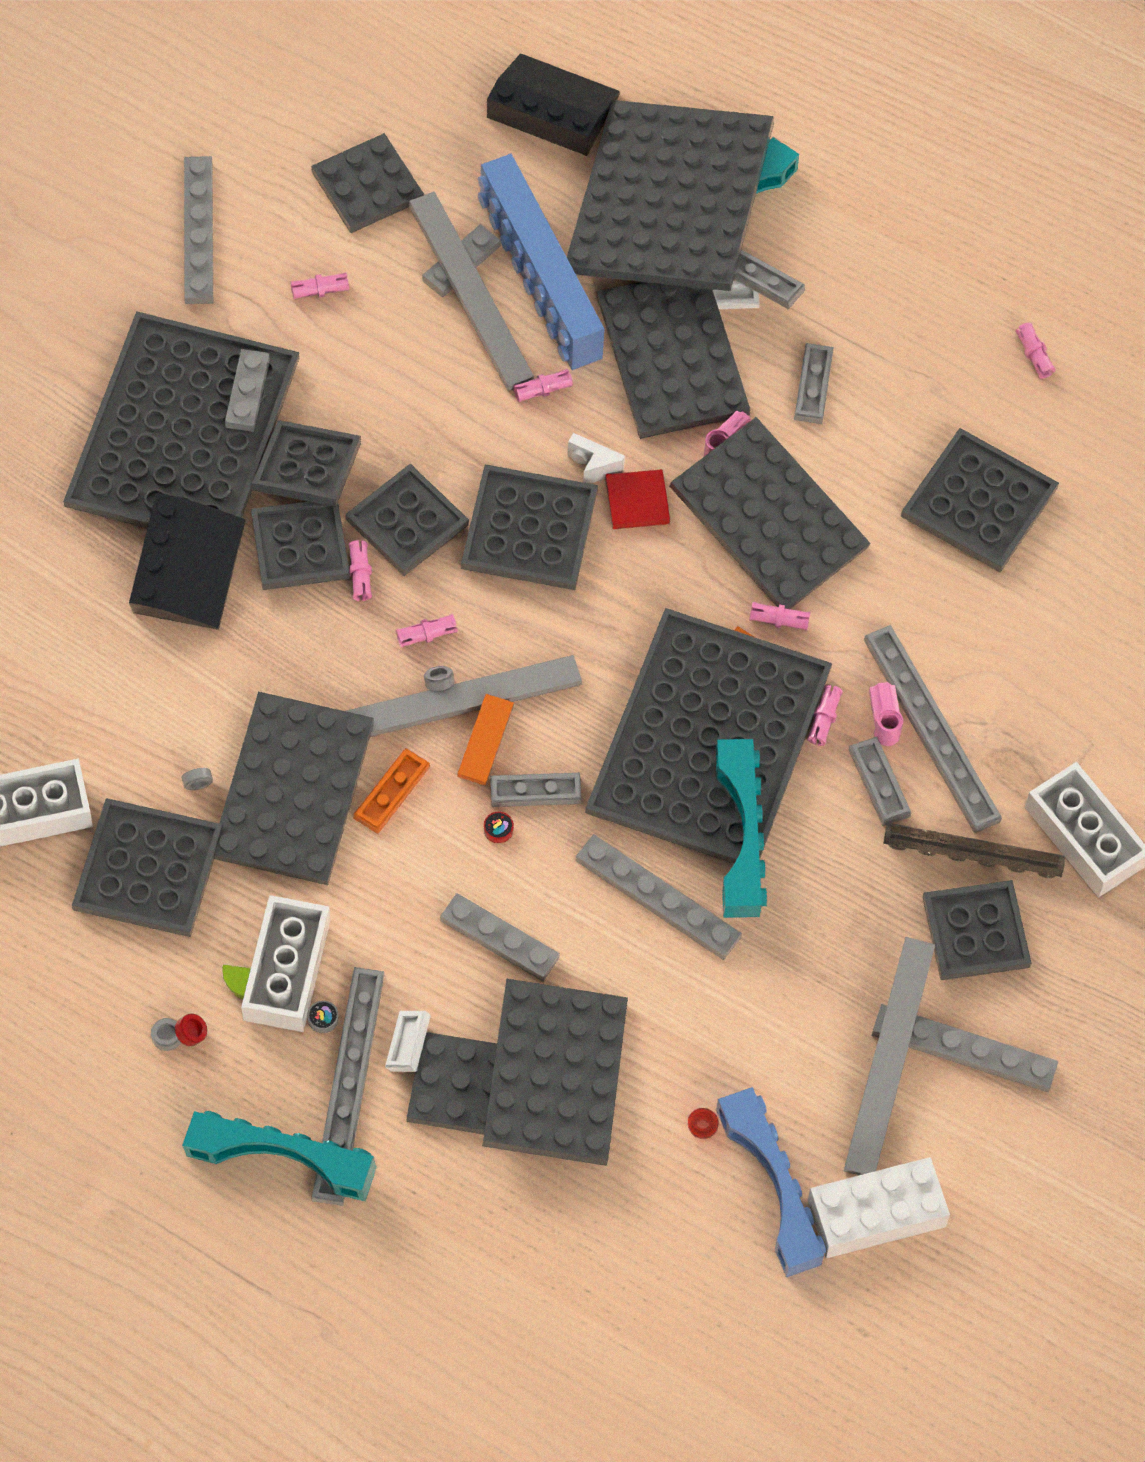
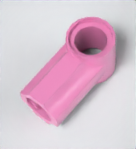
(727, 429)
(886, 712)

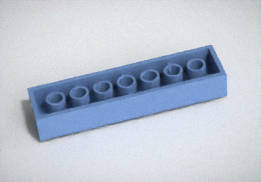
(541, 262)

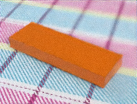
(485, 739)
(391, 790)

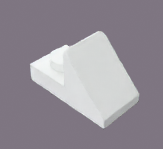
(598, 458)

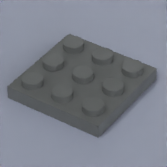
(367, 182)
(306, 463)
(407, 519)
(299, 544)
(976, 930)
(452, 1083)

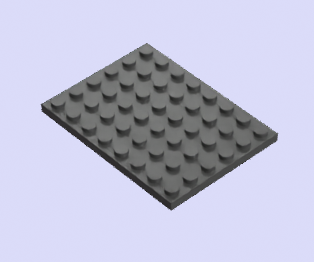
(670, 195)
(167, 423)
(690, 692)

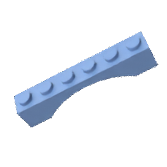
(746, 1124)

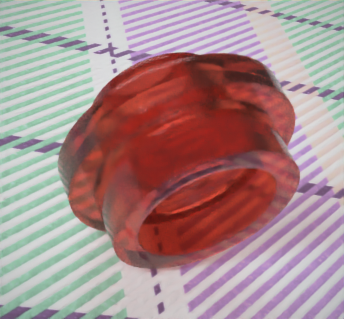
(703, 1114)

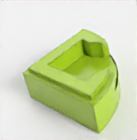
(236, 979)

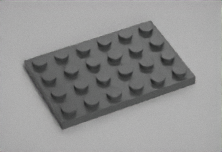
(672, 356)
(769, 514)
(293, 788)
(555, 1072)

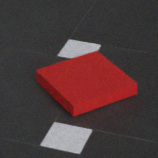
(637, 499)

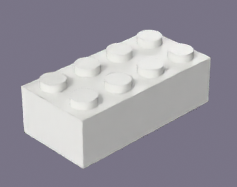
(43, 802)
(1087, 829)
(286, 963)
(878, 1207)

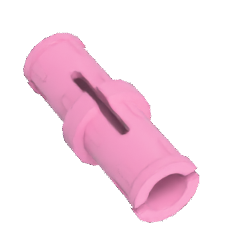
(319, 285)
(1035, 350)
(543, 385)
(360, 570)
(779, 616)
(426, 630)
(824, 715)

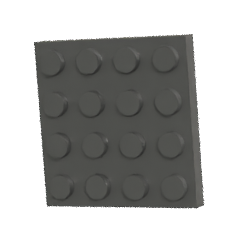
(979, 499)
(529, 527)
(147, 867)

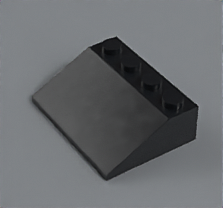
(550, 103)
(186, 562)

